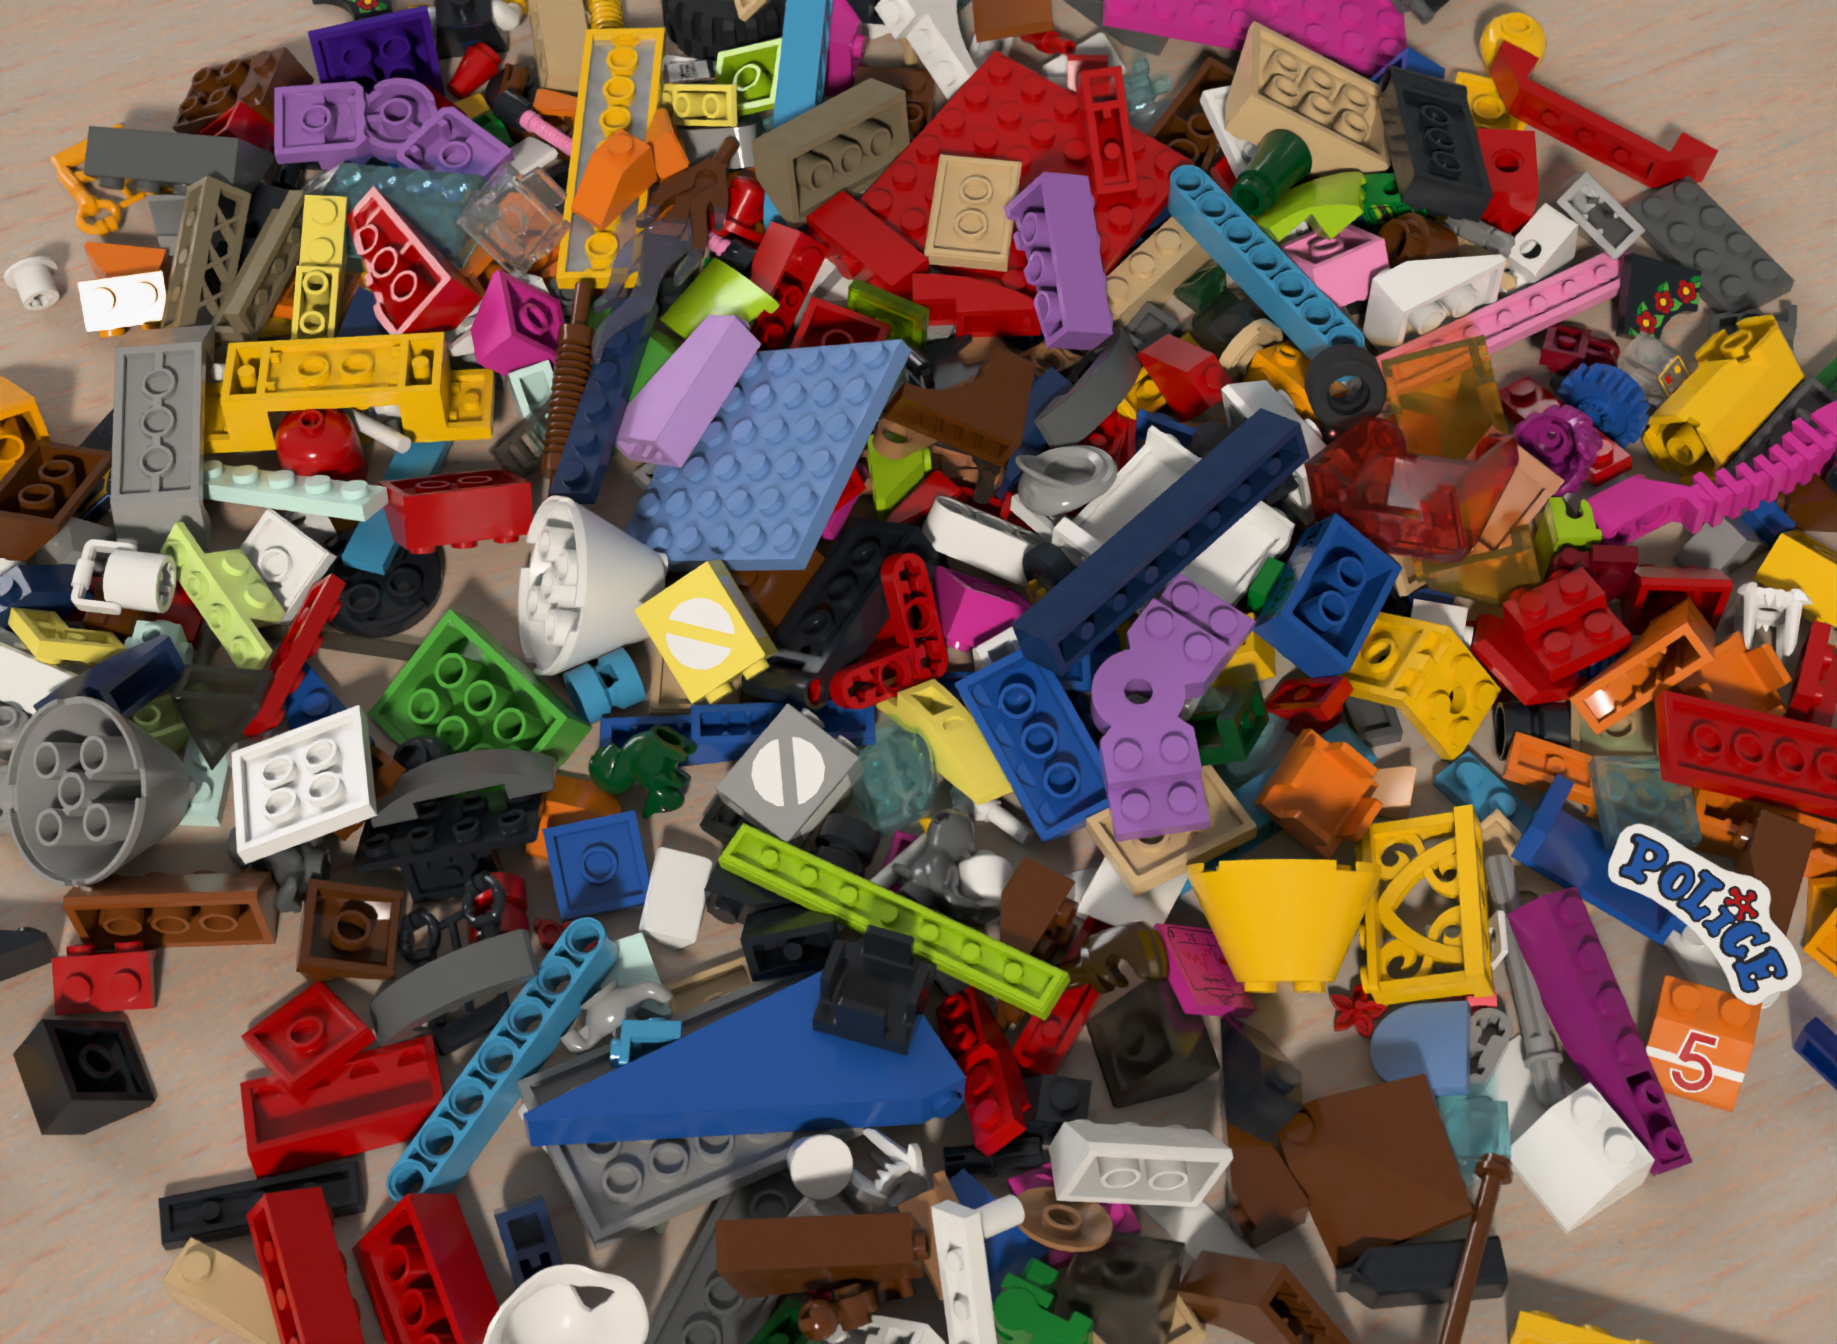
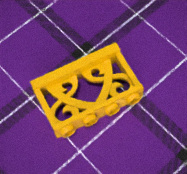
(1467, 950)

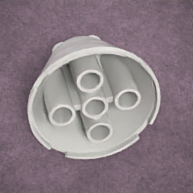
(582, 587)

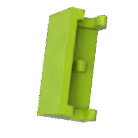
(1560, 532)

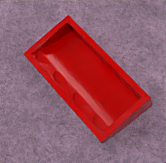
(357, 1108)

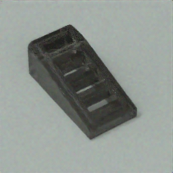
(505, 457)

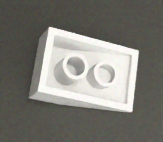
(1427, 296)

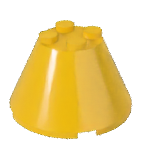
(1284, 917)

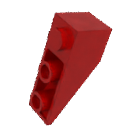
(785, 271)

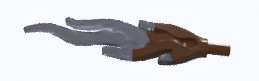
(660, 245)

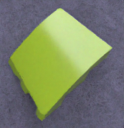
(1323, 203)
(717, 292)

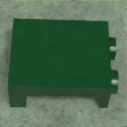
(1232, 731)

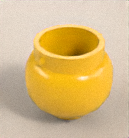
(1516, 29)

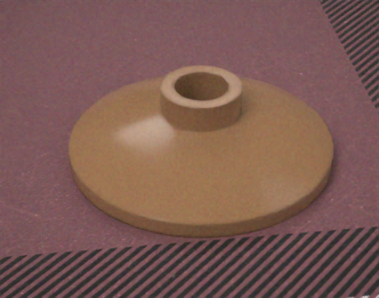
(1064, 1224)

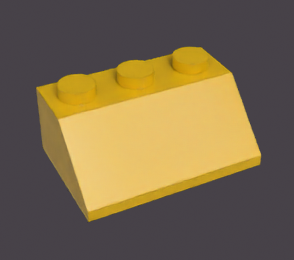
(1805, 565)

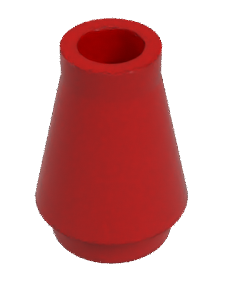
(474, 70)

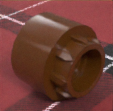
(1417, 238)

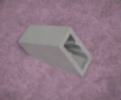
(1597, 213)

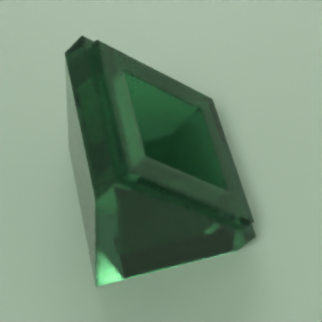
(1202, 287)

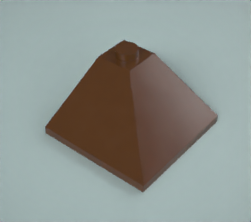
(1375, 1166)

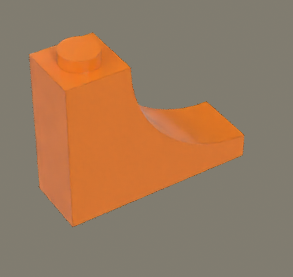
(1664, 655)

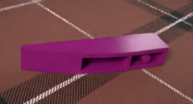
(1595, 1020)

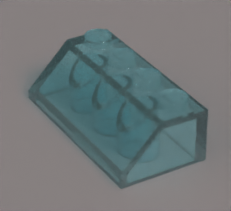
(424, 197)

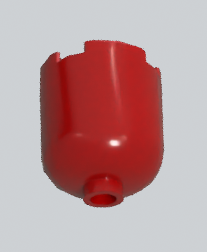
(321, 444)

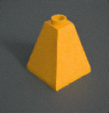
(19, 424)

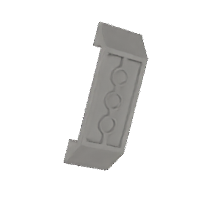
(160, 435)

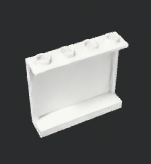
(1223, 568)

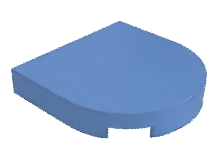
(1426, 1041)

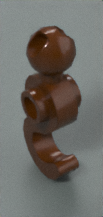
(849, 1306)

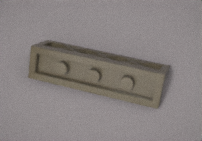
(195, 248)
(263, 273)

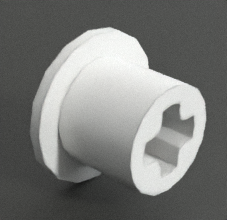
(34, 282)
(820, 1165)

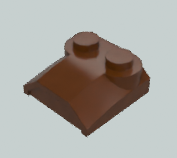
(348, 931)

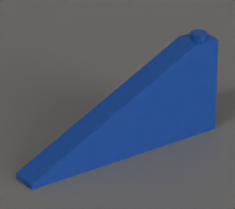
(754, 1077)

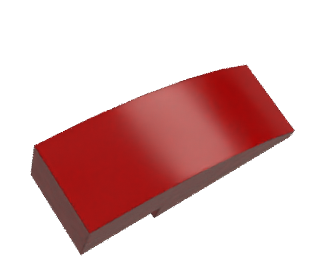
(975, 306)

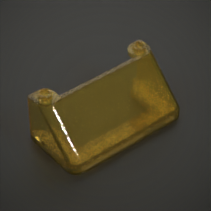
(1444, 407)

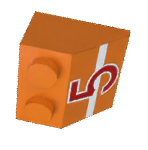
(1700, 1041)

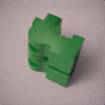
(1026, 1310)

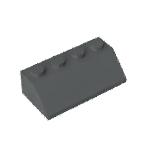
(171, 160)

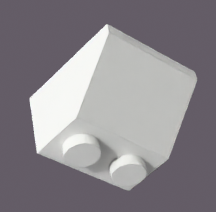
(1579, 1158)

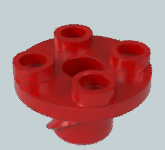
(744, 211)

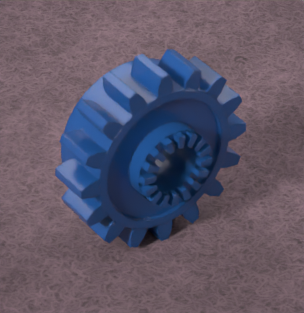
(1610, 399)

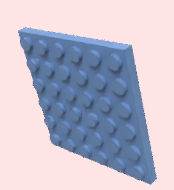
(771, 459)

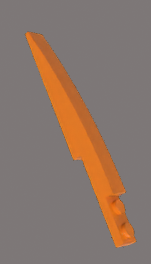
(1537, 763)

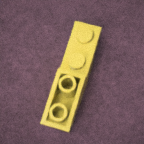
(700, 104)
(321, 268)
(953, 737)

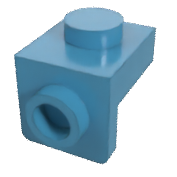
(642, 1038)

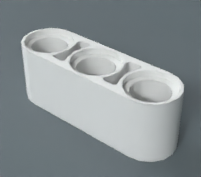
(979, 538)

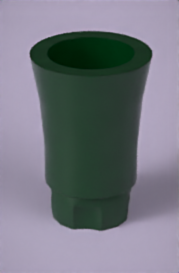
(1274, 169)

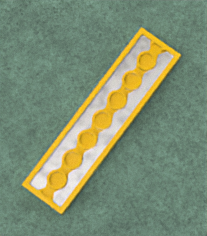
(616, 90)

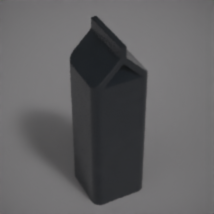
(1420, 1274)

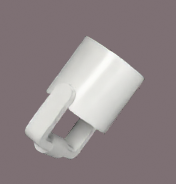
(129, 581)

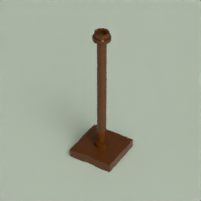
(1494, 1172)

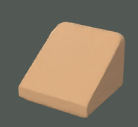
(1395, 790)

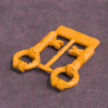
(89, 204)

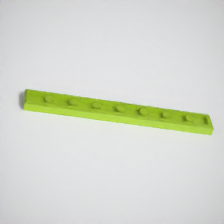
(860, 903)

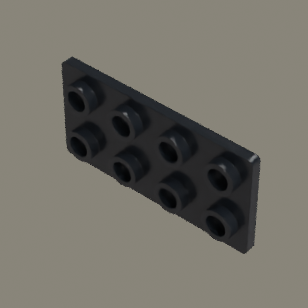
(450, 841)

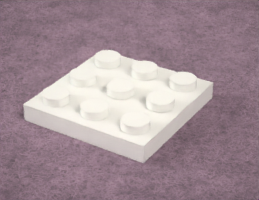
(303, 784)

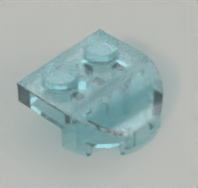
(896, 780)

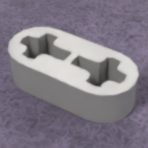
(1491, 1054)

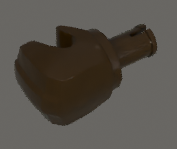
(1100, 953)

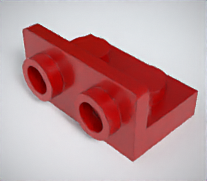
(1815, 679)

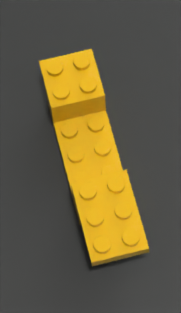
(346, 373)

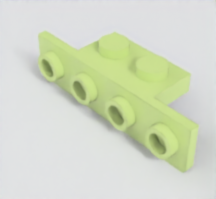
(227, 596)

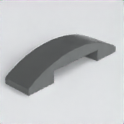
(1095, 394)
(518, 770)
(450, 982)

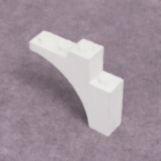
(935, 37)

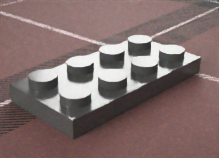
(1698, 234)

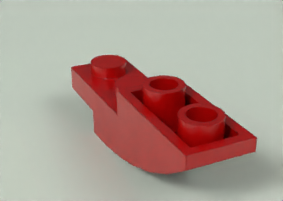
(993, 1080)

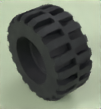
(715, 27)

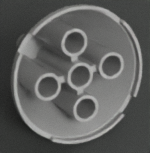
(91, 791)

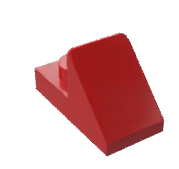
(1310, 702)

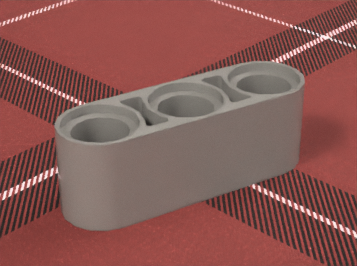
(706, 140)

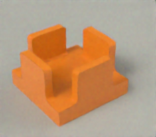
(1740, 677)
(1321, 794)

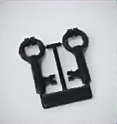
(484, 1018)

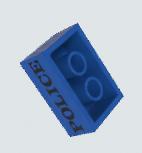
(1327, 598)

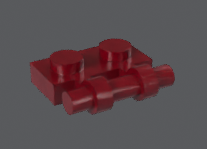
(1571, 346)
(1607, 565)

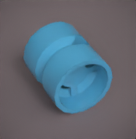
(588, 686)

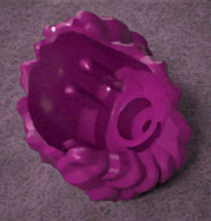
(1566, 452)

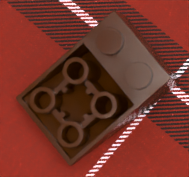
(247, 80)
(918, 88)
(1036, 920)

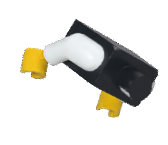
(466, 22)

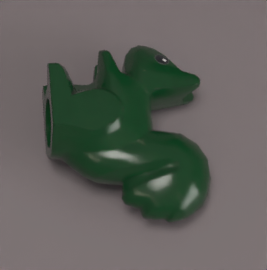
(649, 760)

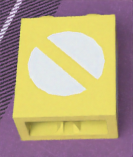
(707, 632)

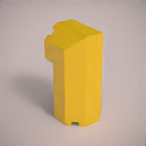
(1724, 400)

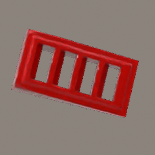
(918, 504)

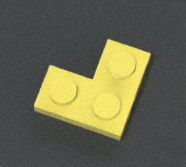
(54, 641)

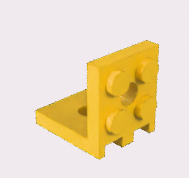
(1419, 676)

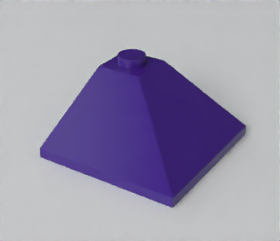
(378, 50)

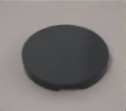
(385, 603)

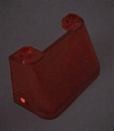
(1406, 499)

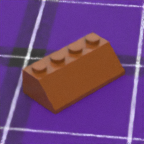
(176, 909)

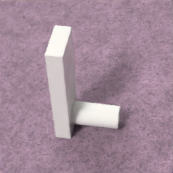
(963, 1264)

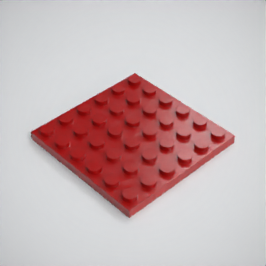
(1023, 119)

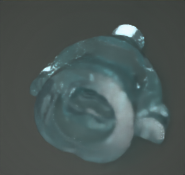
(1141, 90)

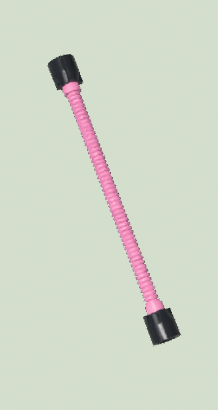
(520, 114)

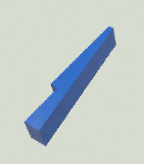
(730, 729)

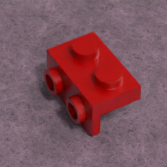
(104, 980)

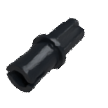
(1014, 1155)

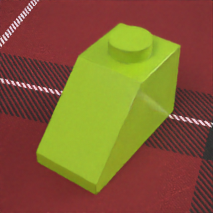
(895, 479)

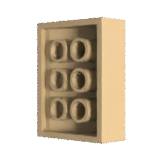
(1310, 96)

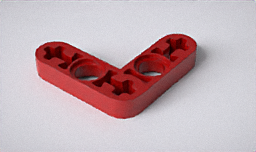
(908, 654)

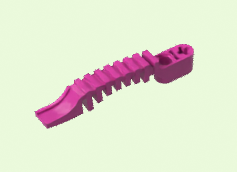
(1644, 505)

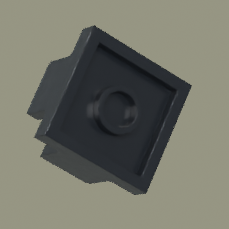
(874, 990)

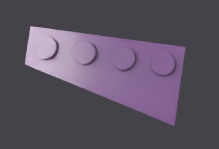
(1063, 259)

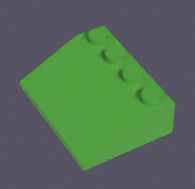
(476, 697)

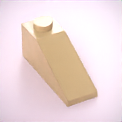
(222, 1292)

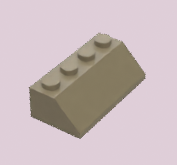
(832, 149)

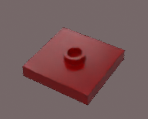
(308, 1038)

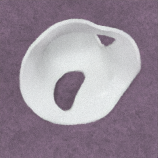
(551, 1312)

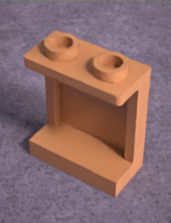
(1521, 501)

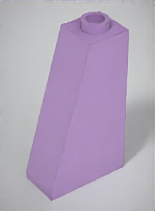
(686, 392)

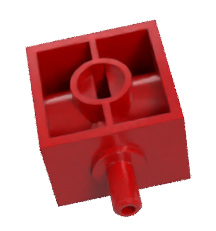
(1512, 175)

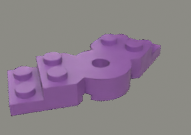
(349, 126)
(1146, 748)

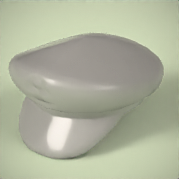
(1064, 478)

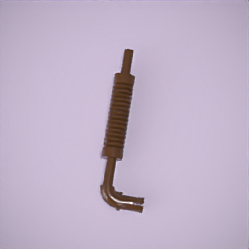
(569, 380)

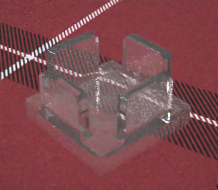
(516, 217)

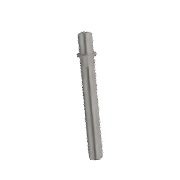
(1538, 1039)

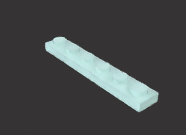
(292, 492)

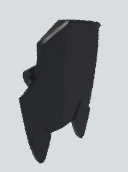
(936, 366)

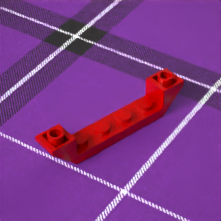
(1591, 132)

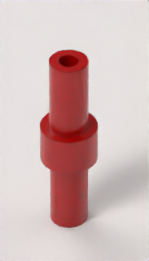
(1050, 43)

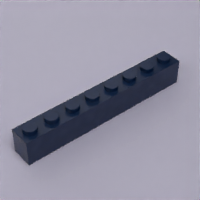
(1160, 541)

